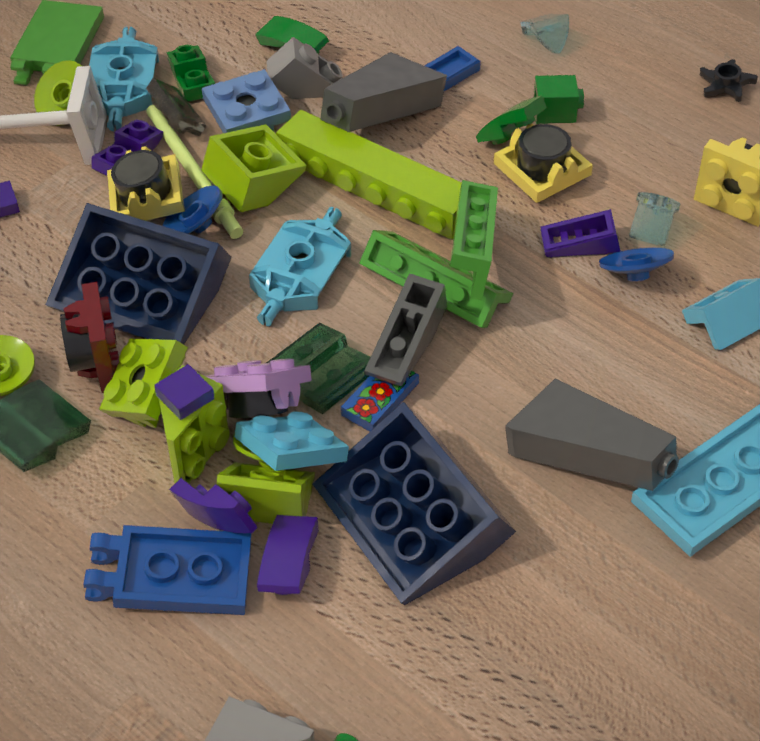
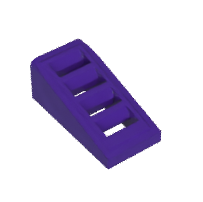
(599, 238)

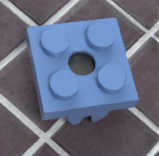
(246, 102)

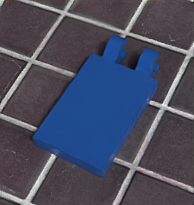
(171, 569)

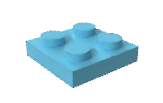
(291, 441)

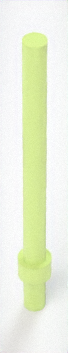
(224, 213)

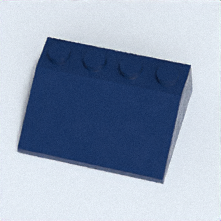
(151, 273)
(412, 506)

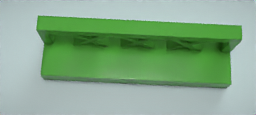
(475, 233)
(398, 256)

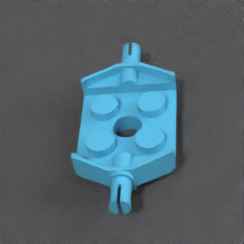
(124, 89)
(292, 282)

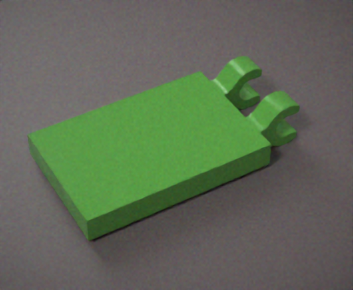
(55, 35)

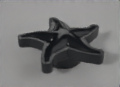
(726, 79)

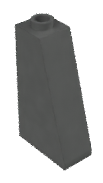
(381, 93)
(591, 438)

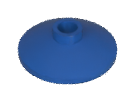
(198, 211)
(636, 262)

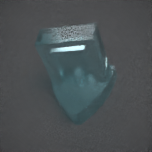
(549, 30)
(653, 218)

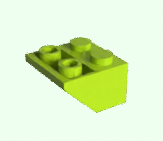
(197, 435)

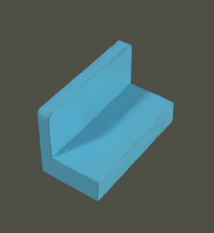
(728, 312)

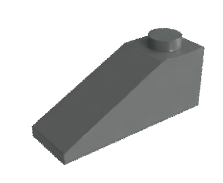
(408, 330)

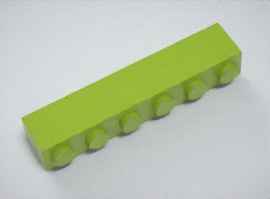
(374, 172)

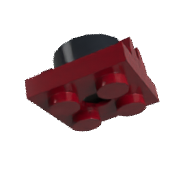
(89, 337)

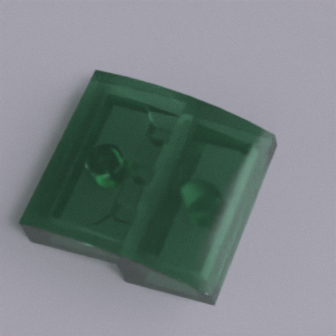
(333, 366)
(36, 423)

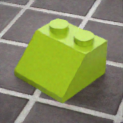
(251, 166)

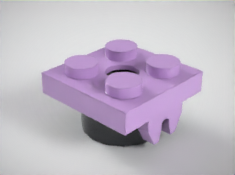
(261, 388)

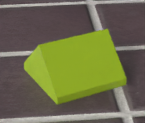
(268, 490)

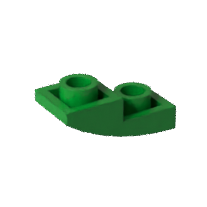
(282, 29)
(190, 71)
(520, 115)

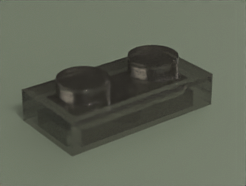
(176, 107)

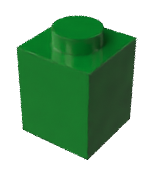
(560, 97)

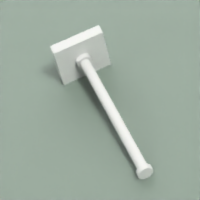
(83, 113)

